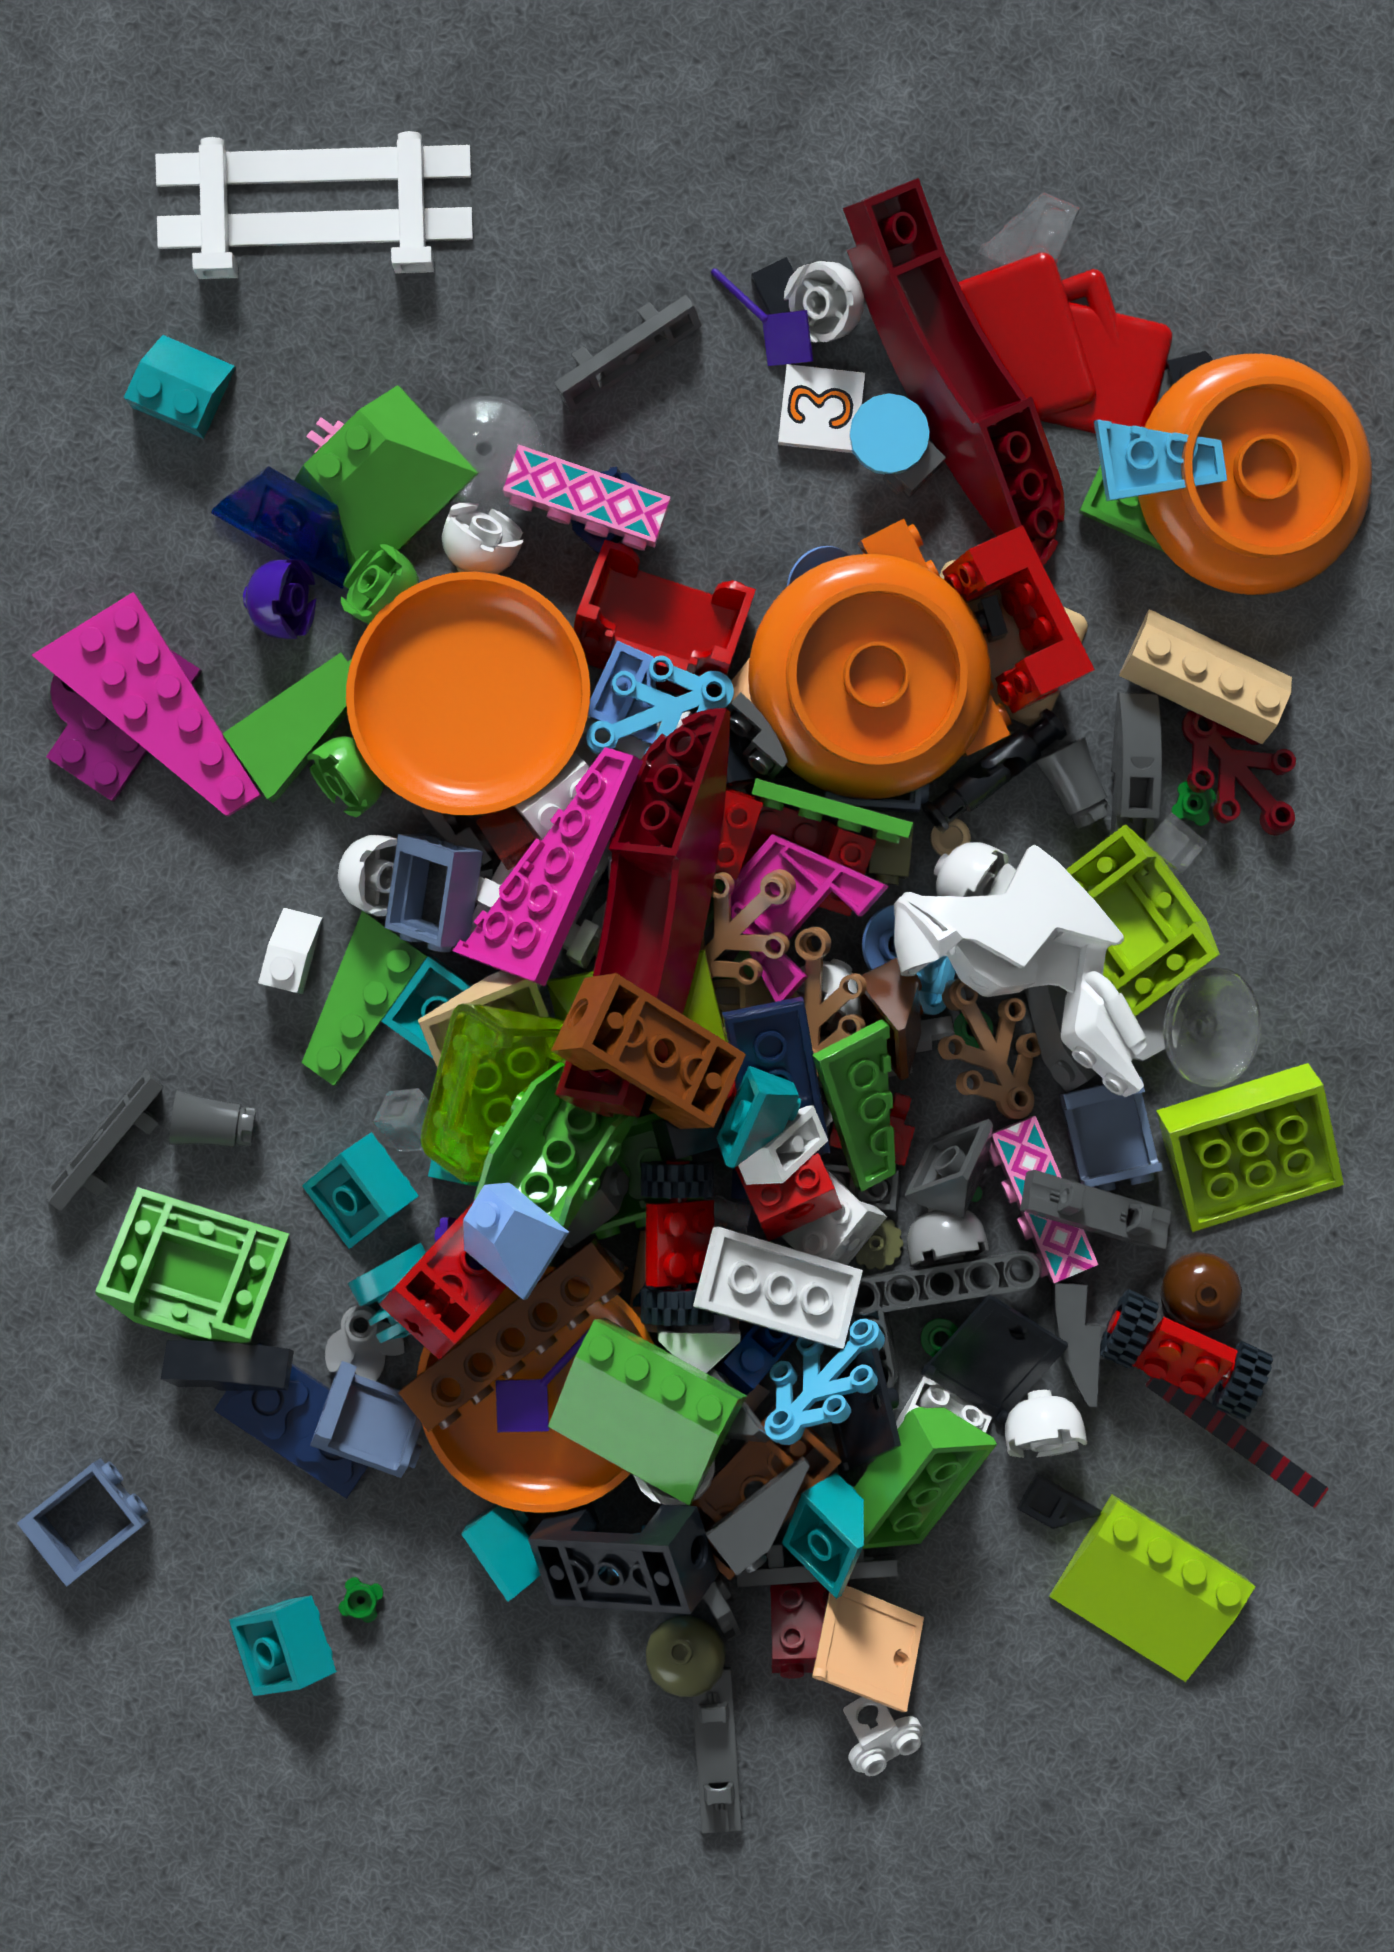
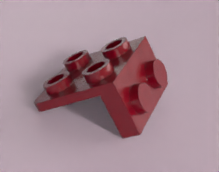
(796, 1626)

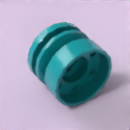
(379, 1282)

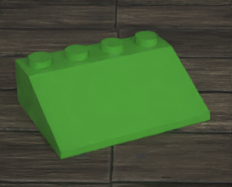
(645, 1409)

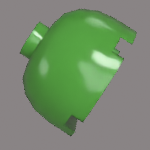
(376, 582)
(344, 773)

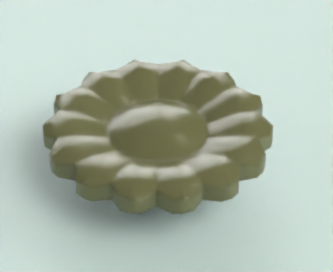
(881, 1247)

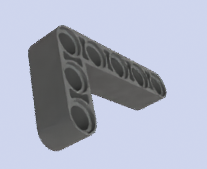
(927, 1294)

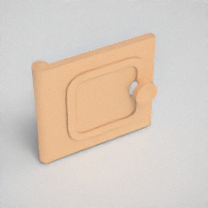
(869, 1648)

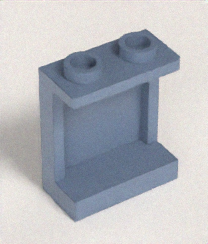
(1109, 1137)
(368, 1424)

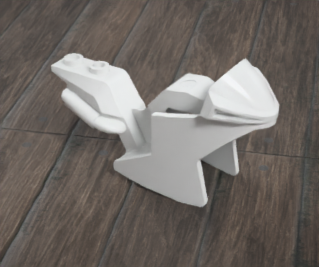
(1027, 934)

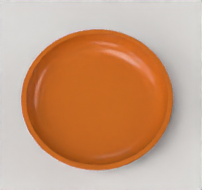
(1292, 473)
(870, 675)
(468, 693)
(528, 1468)

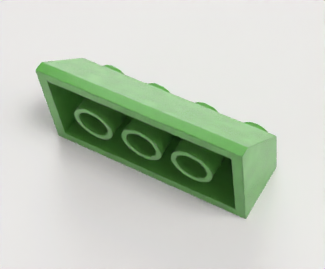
(920, 1479)

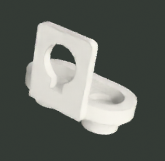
(882, 1742)

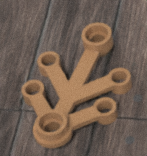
(730, 935)
(818, 1012)
(993, 1052)

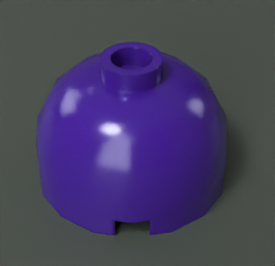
(279, 598)

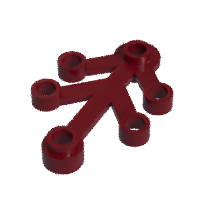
(1234, 766)

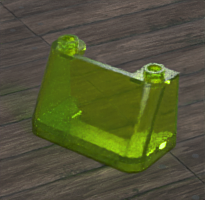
(481, 1070)

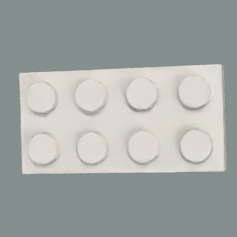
(777, 1288)

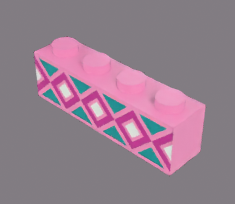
(586, 497)
(1060, 1247)

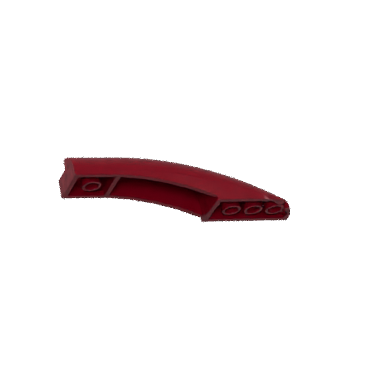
(951, 369)
(659, 886)

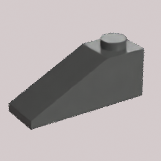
(1047, 1010)
(753, 1525)

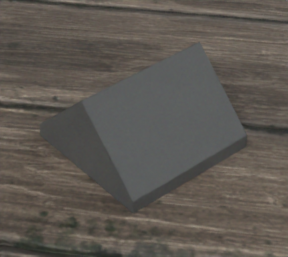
(952, 1169)

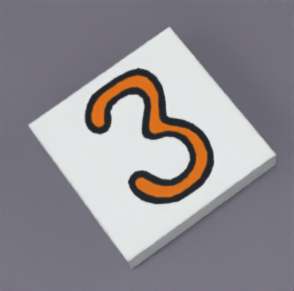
(819, 407)

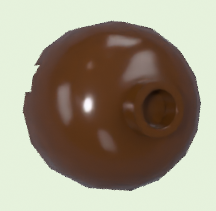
(1201, 1291)

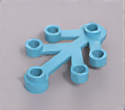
(666, 707)
(791, 1418)

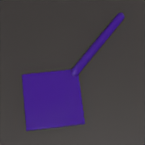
(784, 333)
(524, 1402)

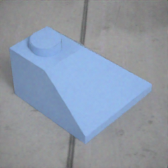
(511, 1236)

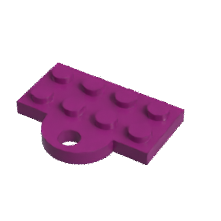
(93, 745)

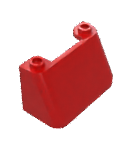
(659, 617)

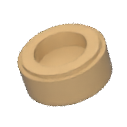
(954, 836)

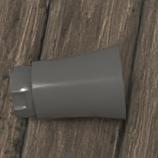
(1076, 782)
(210, 1122)

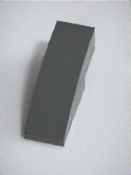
(1083, 1338)

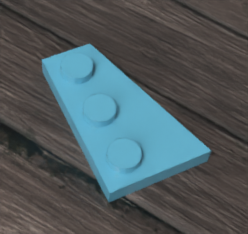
(1149, 461)

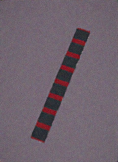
(1242, 1441)

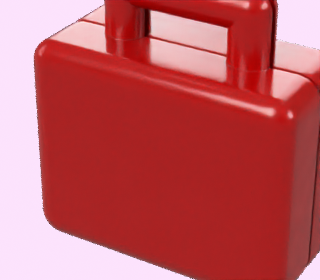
(1034, 331)
(1125, 376)

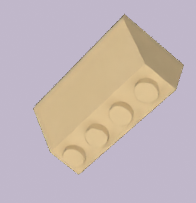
(1207, 677)

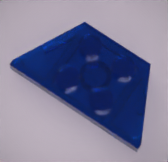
(290, 522)

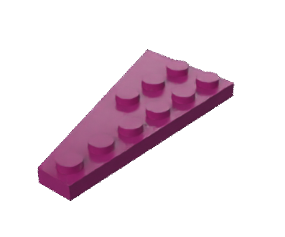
(138, 684)
(549, 882)

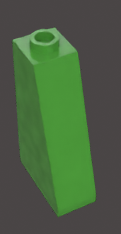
(291, 726)

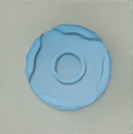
(889, 434)

